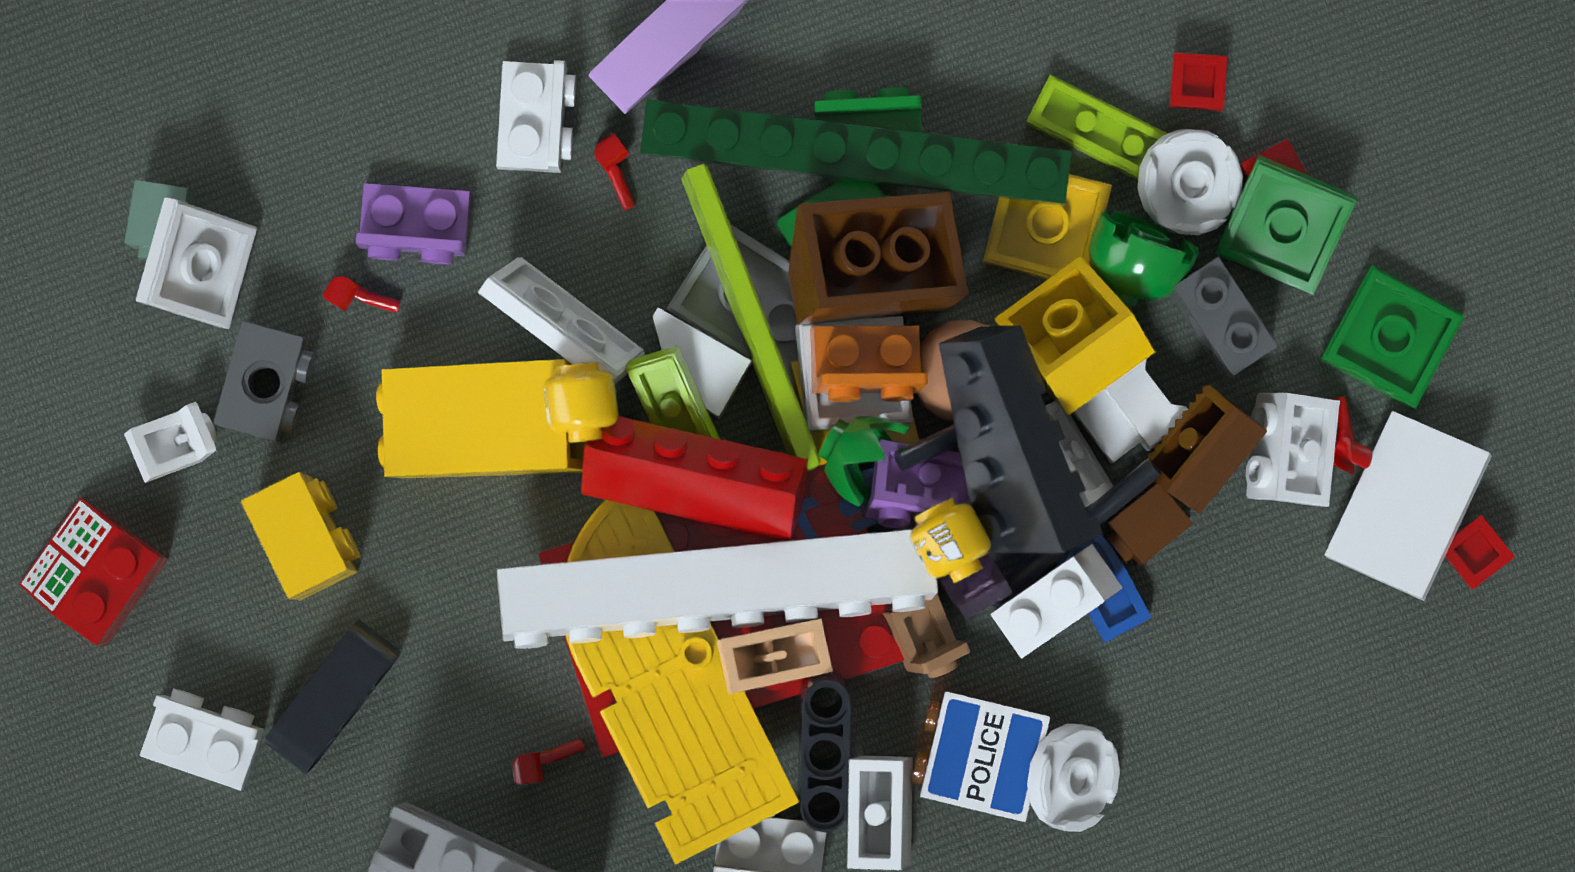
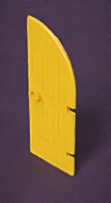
(673, 709)

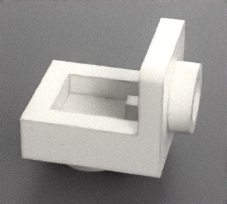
(172, 442)

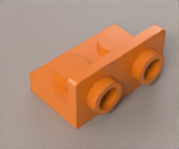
(866, 361)

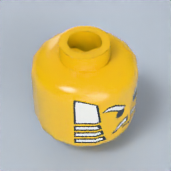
(580, 401)
(950, 540)

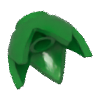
(850, 445)

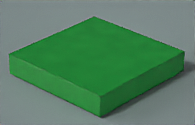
(1286, 224)
(1392, 337)

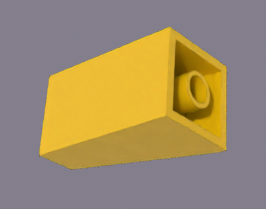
(471, 422)

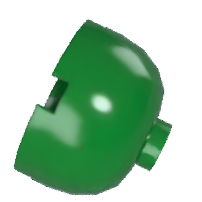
(1138, 258)

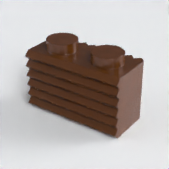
(1205, 448)

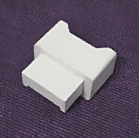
(1129, 414)

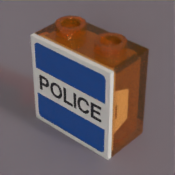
(979, 755)

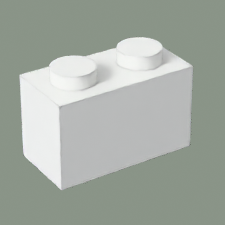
(1056, 601)
(880, 812)

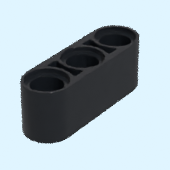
(332, 696)
(828, 774)

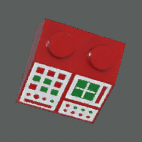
(92, 573)

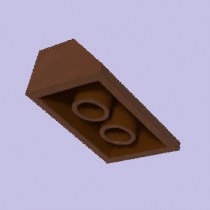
(875, 258)

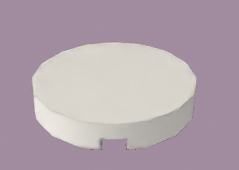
(1189, 181)
(1073, 777)

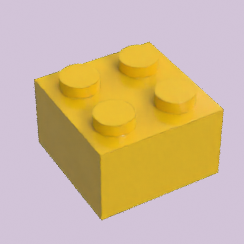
(1078, 334)
(301, 535)

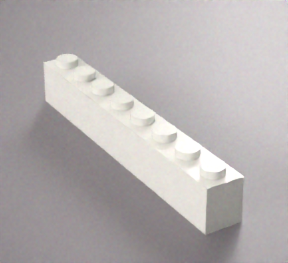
(712, 586)

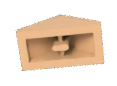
(774, 656)

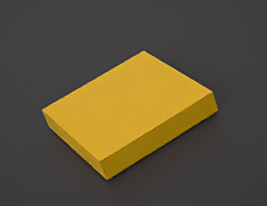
(1046, 237)

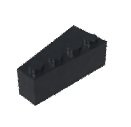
(1012, 445)

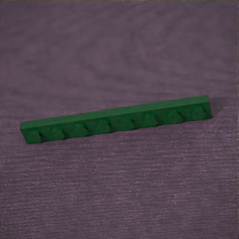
(855, 152)

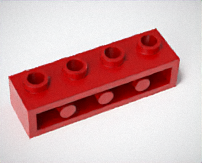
(696, 477)

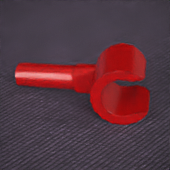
(609, 154)
(342, 292)
(1346, 449)
(528, 766)

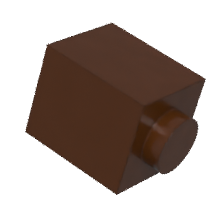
(1146, 525)

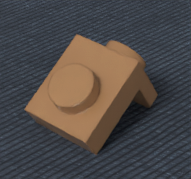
(926, 639)

